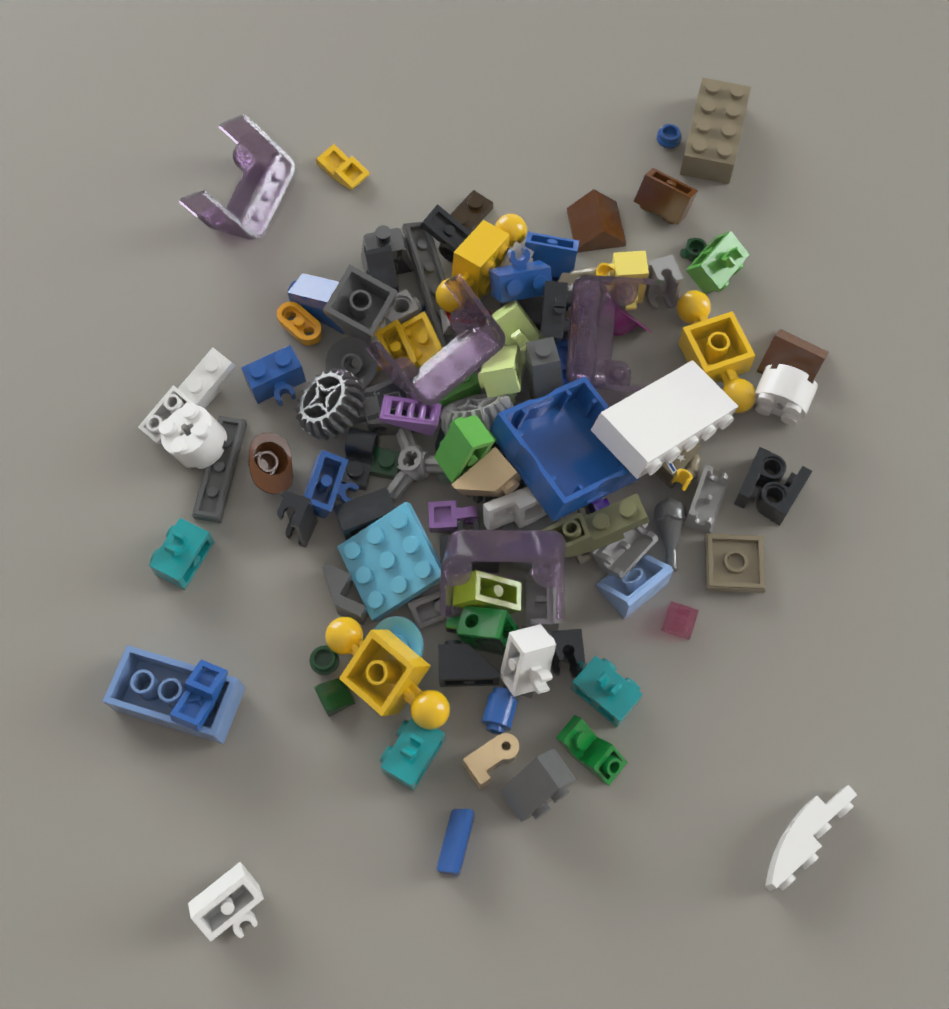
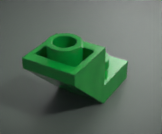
(591, 751)

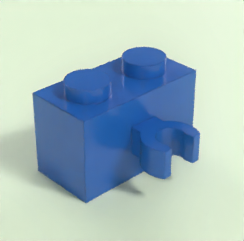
(553, 251)
(520, 279)
(274, 375)
(326, 483)

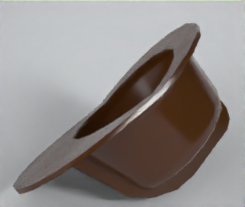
(270, 463)

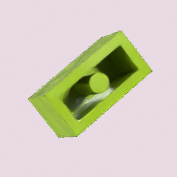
(488, 592)

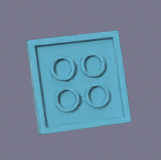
(391, 561)

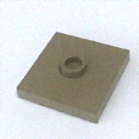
(734, 563)

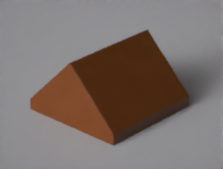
(596, 222)
(794, 352)

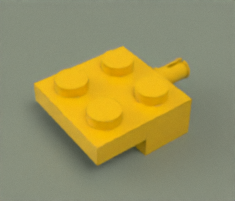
(412, 339)

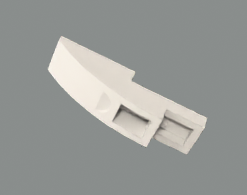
(197, 388)
(517, 507)
(798, 844)

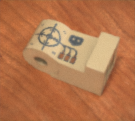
(496, 752)

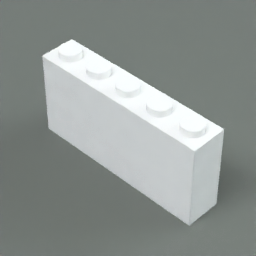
(664, 419)

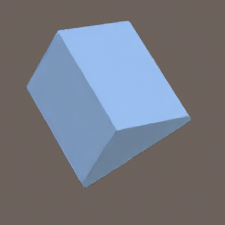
(637, 586)

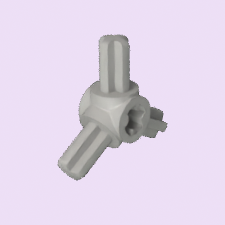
(413, 464)

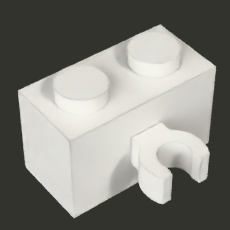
(528, 660)
(226, 903)

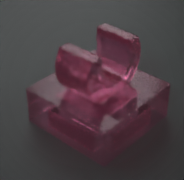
(679, 620)

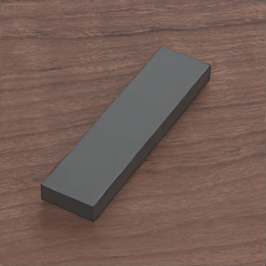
(219, 476)

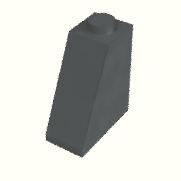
(542, 367)

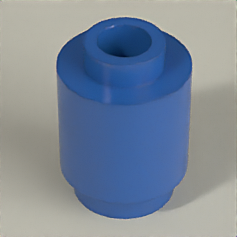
(499, 711)

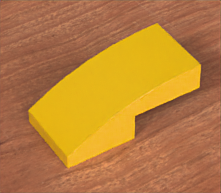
(341, 168)

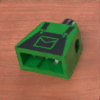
(483, 628)

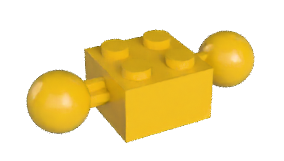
(479, 253)
(717, 347)
(386, 673)

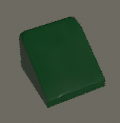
(334, 696)

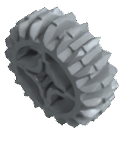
(478, 405)

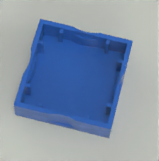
(557, 451)

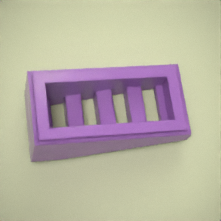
(418, 424)

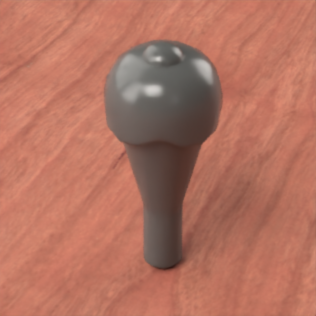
(670, 517)

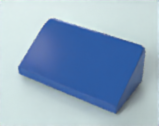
(455, 842)

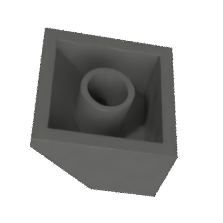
(360, 304)

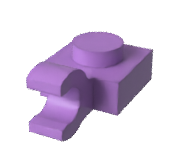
(445, 515)

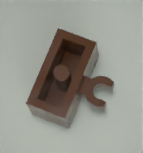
(665, 196)

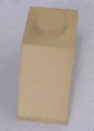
(489, 477)

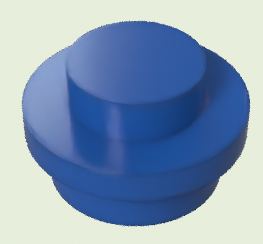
(669, 136)

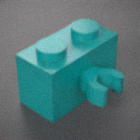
(181, 553)
(607, 690)
(411, 753)

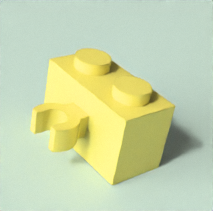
(632, 265)

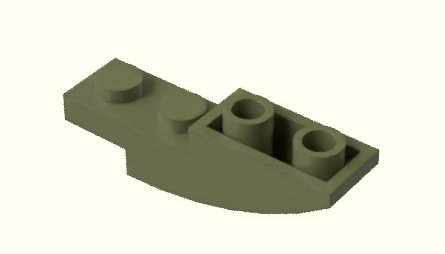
(601, 526)

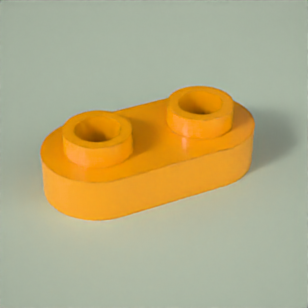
(301, 324)

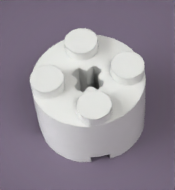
(784, 393)
(193, 436)

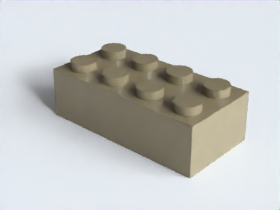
(715, 130)

